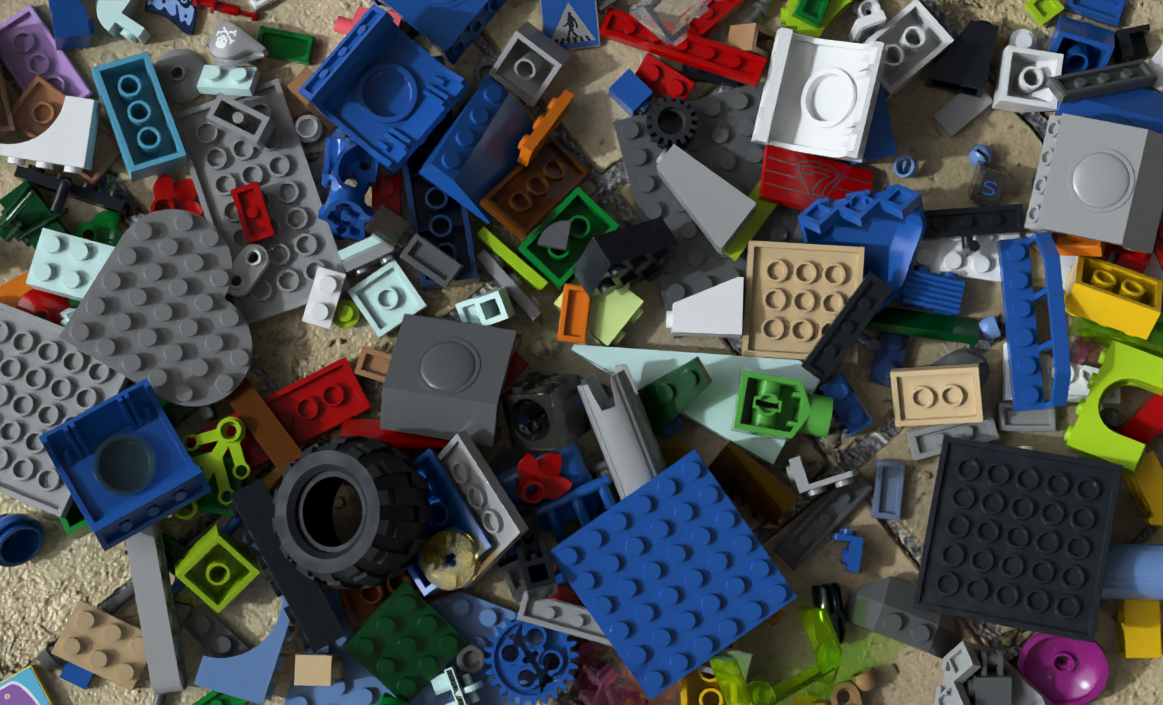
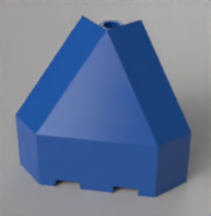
(883, 222)

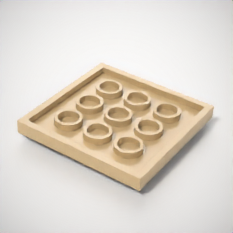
(796, 295)

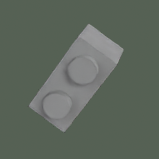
(240, 121)

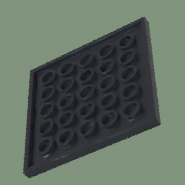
(1018, 538)

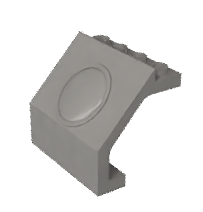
(1099, 182)

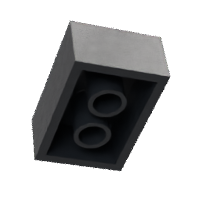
(625, 257)

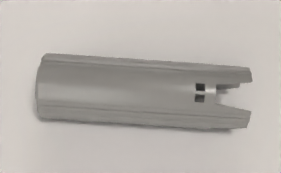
(622, 430)

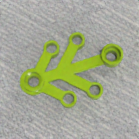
(213, 461)

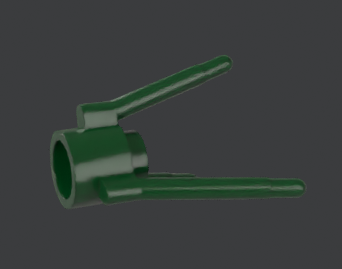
(11, 224)

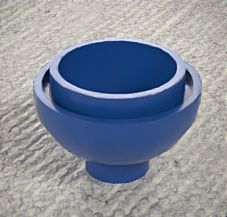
(19, 538)

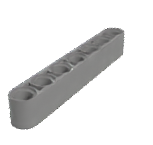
(157, 611)

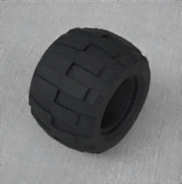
(392, 514)

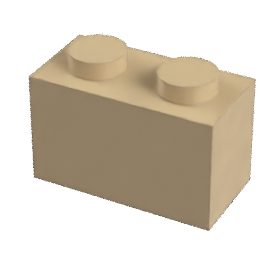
(318, 669)

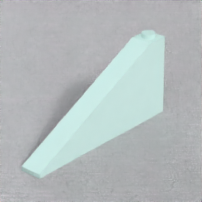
(716, 404)

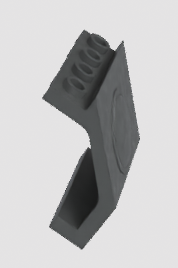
(447, 379)

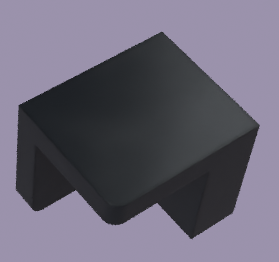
(1131, 44)

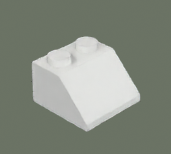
(1023, 80)

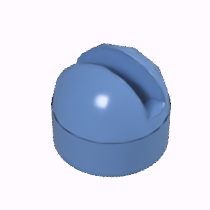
(974, 156)
(903, 169)
(988, 328)

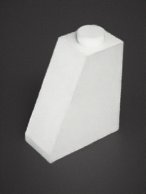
(709, 312)

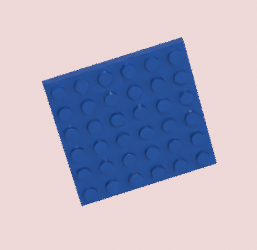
(672, 574)

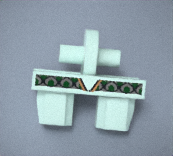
(450, 681)

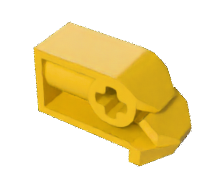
(1148, 489)

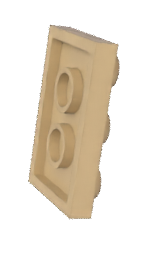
(937, 395)
(102, 645)

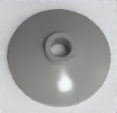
(182, 89)

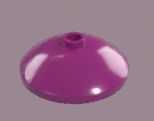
(1069, 680)

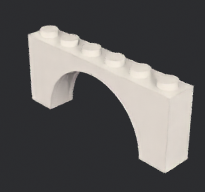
(65, 143)

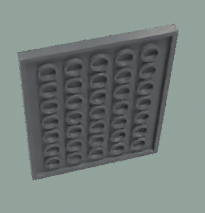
(724, 147)

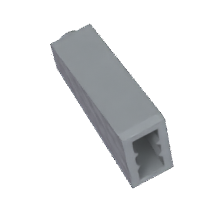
(708, 199)

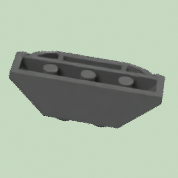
(888, 611)

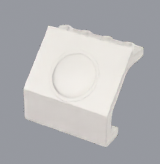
(820, 95)

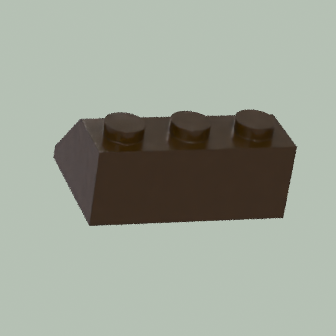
(751, 484)

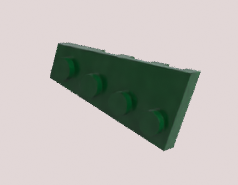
(673, 393)

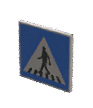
(571, 23)

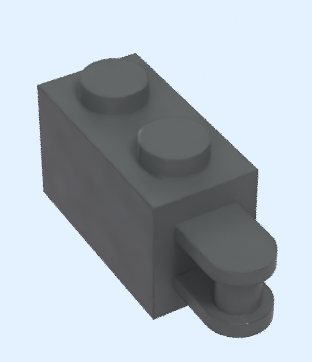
(990, 685)

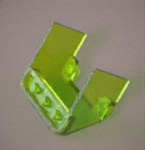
(797, 690)

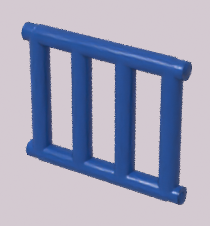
(575, 497)

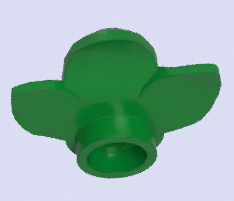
(103, 227)

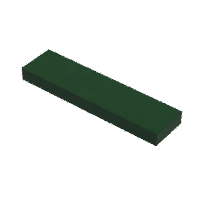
(925, 325)

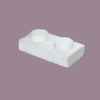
(324, 297)

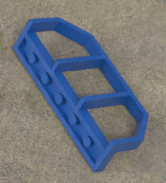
(1022, 326)

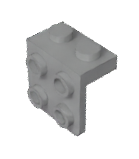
(799, 473)

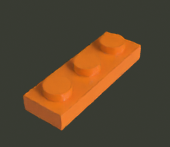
(544, 127)

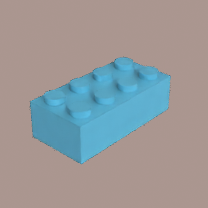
(139, 116)

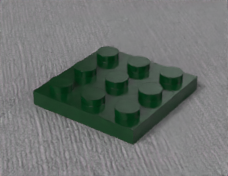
(405, 643)

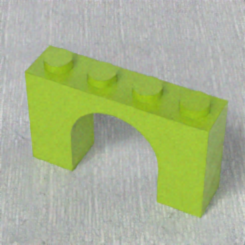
(1090, 436)

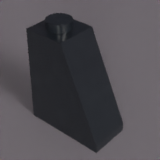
(966, 61)

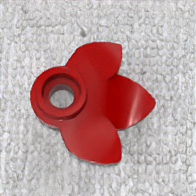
(176, 195)
(544, 475)

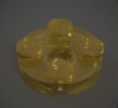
(434, 562)

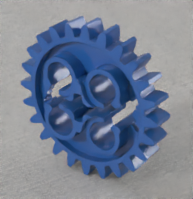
(509, 672)

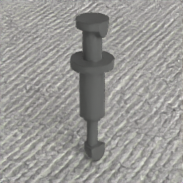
(760, 9)

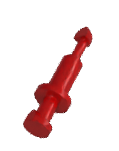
(227, 8)

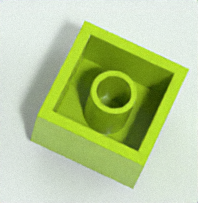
(216, 568)

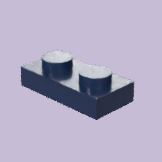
(887, 357)

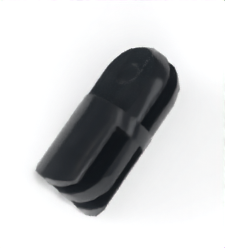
(830, 597)

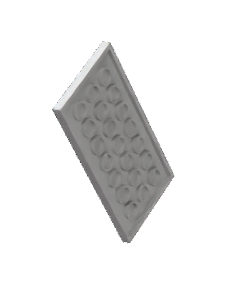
(290, 193)

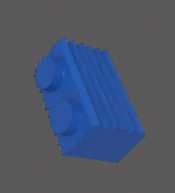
(933, 292)
(847, 406)

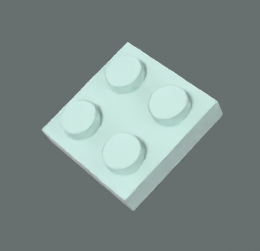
(386, 298)

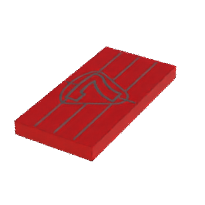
(800, 178)

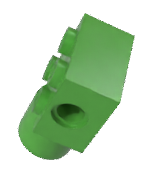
(779, 408)

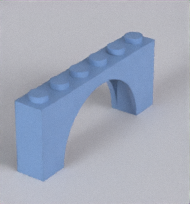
(251, 673)

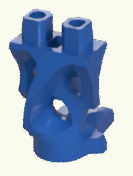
(346, 204)

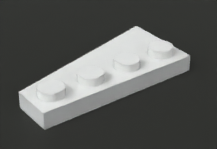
(1078, 382)

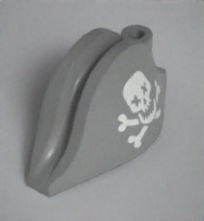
(233, 46)

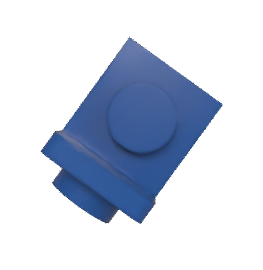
(852, 553)

